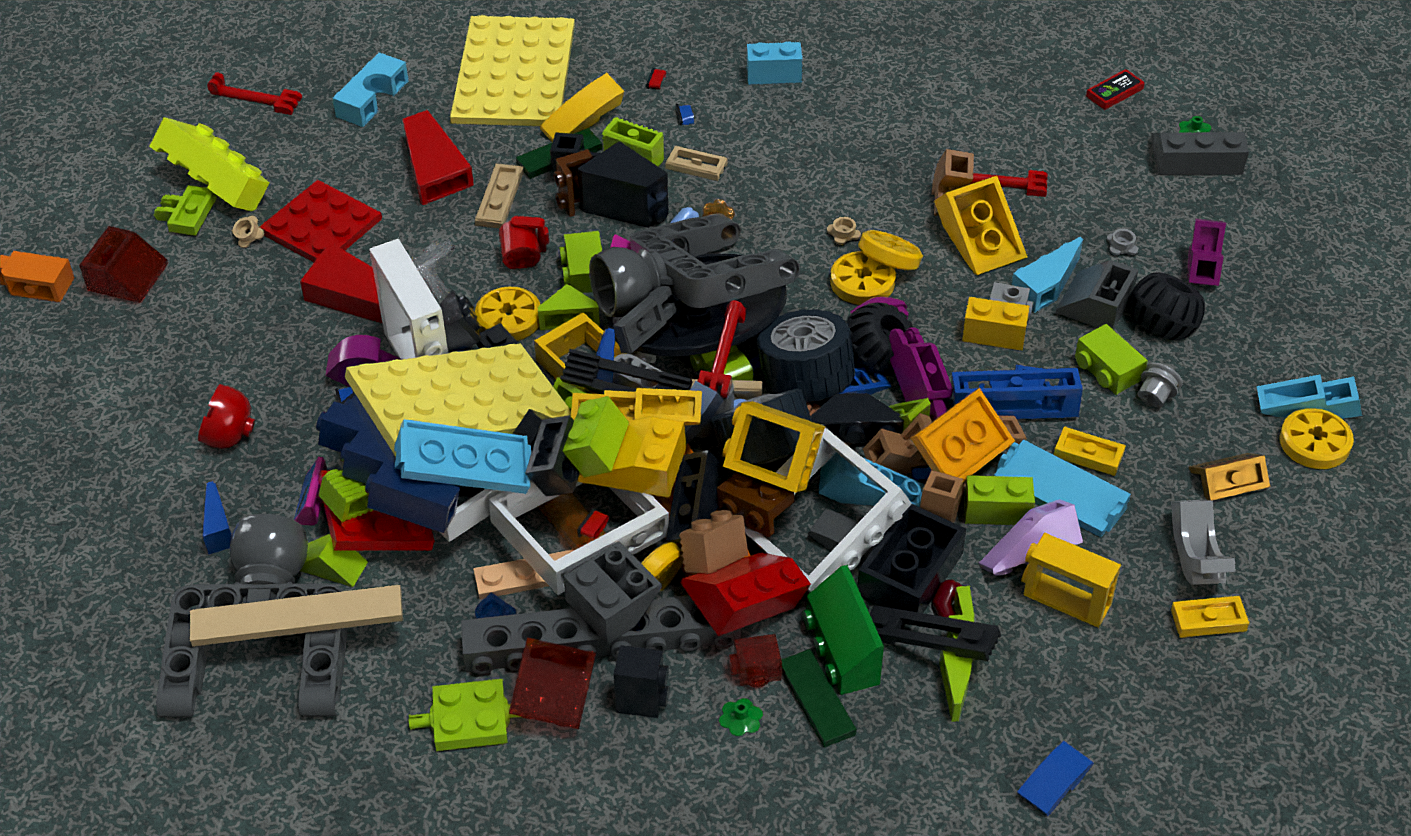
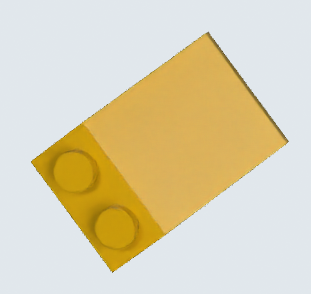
(981, 225)
(646, 457)

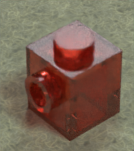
(756, 660)

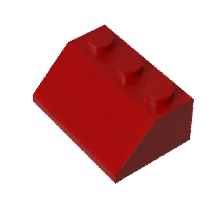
(747, 591)

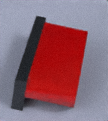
(655, 78)
(593, 524)

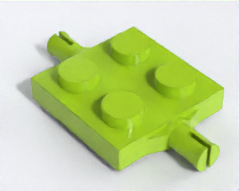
(467, 715)

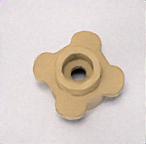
(241, 228)
(843, 230)

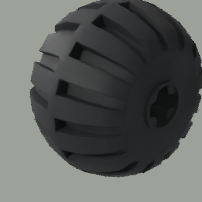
(1167, 306)
(870, 336)

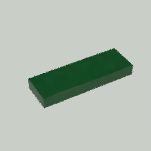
(539, 160)
(817, 698)

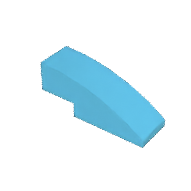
(1310, 392)

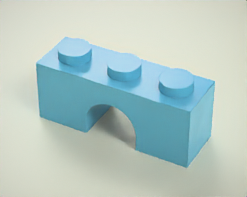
(357, 99)

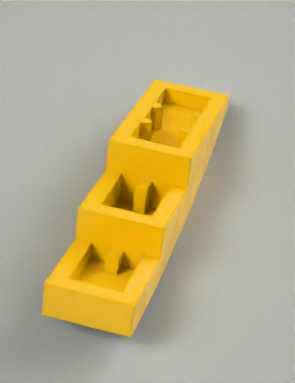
(648, 402)

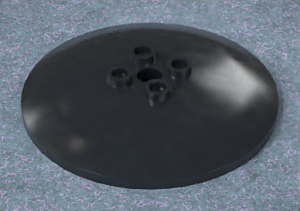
(699, 329)

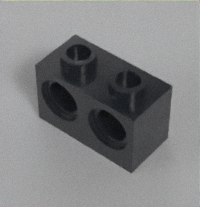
(548, 464)

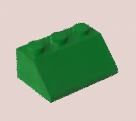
(844, 633)

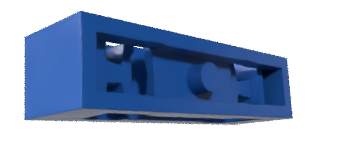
(1020, 392)

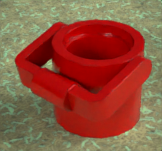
(520, 242)

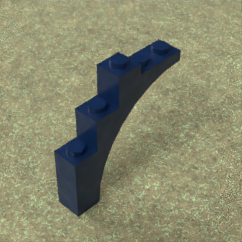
(372, 462)

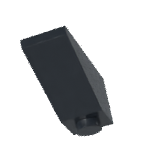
(695, 492)

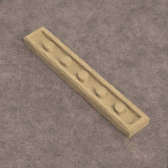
(296, 615)

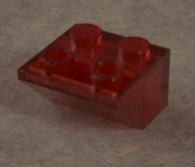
(122, 265)
(552, 683)

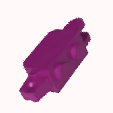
(920, 370)

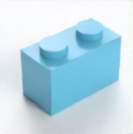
(774, 63)

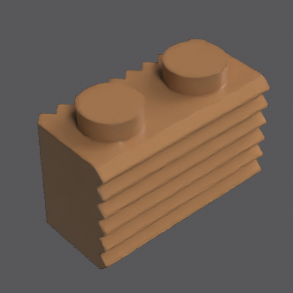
(713, 542)

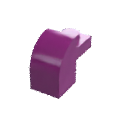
(1205, 252)
(354, 352)

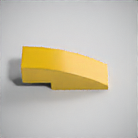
(584, 107)

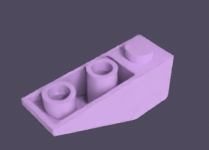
(1053, 518)

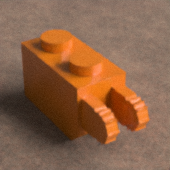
(36, 275)

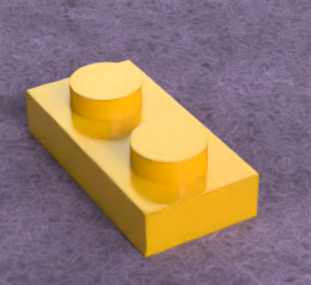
(1089, 451)
(1209, 616)

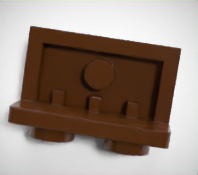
(567, 179)
(755, 500)

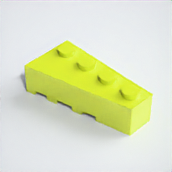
(211, 162)

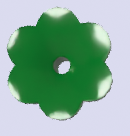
(1194, 125)
(740, 717)

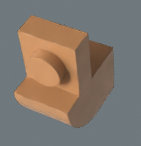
(952, 172)
(897, 450)
(943, 495)

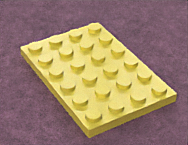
(512, 70)
(460, 389)

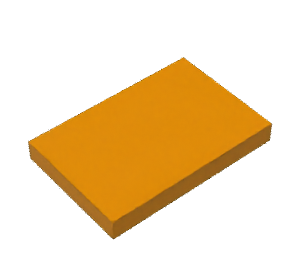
(963, 437)

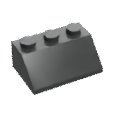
(1200, 153)

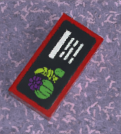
(1115, 89)

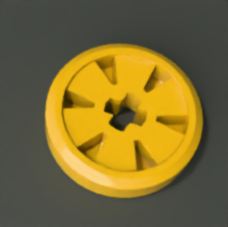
(890, 250)
(848, 282)
(515, 300)
(1299, 442)
(664, 563)

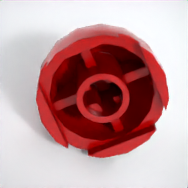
(226, 419)

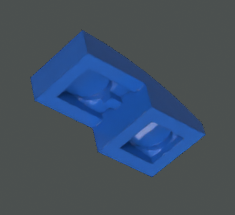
(1055, 777)

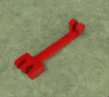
(282, 104)
(1035, 183)
(734, 313)

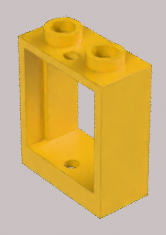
(554, 345)
(803, 457)
(1077, 565)

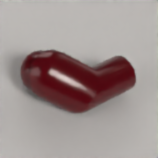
(944, 598)

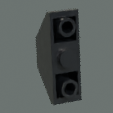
(459, 322)
(857, 417)

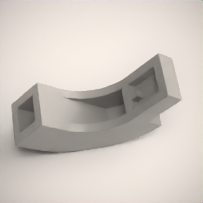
(1197, 543)

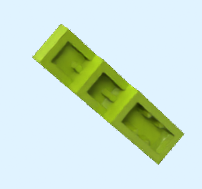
(957, 669)

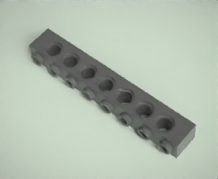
(554, 626)

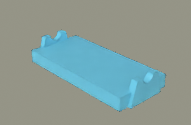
(462, 456)
(1095, 500)

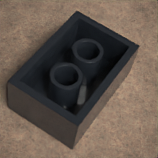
(911, 561)

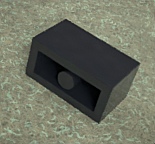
(640, 681)

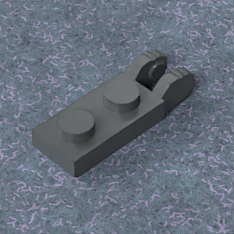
(644, 320)

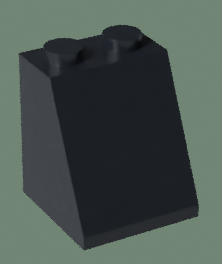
(624, 187)

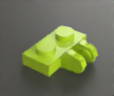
(186, 212)

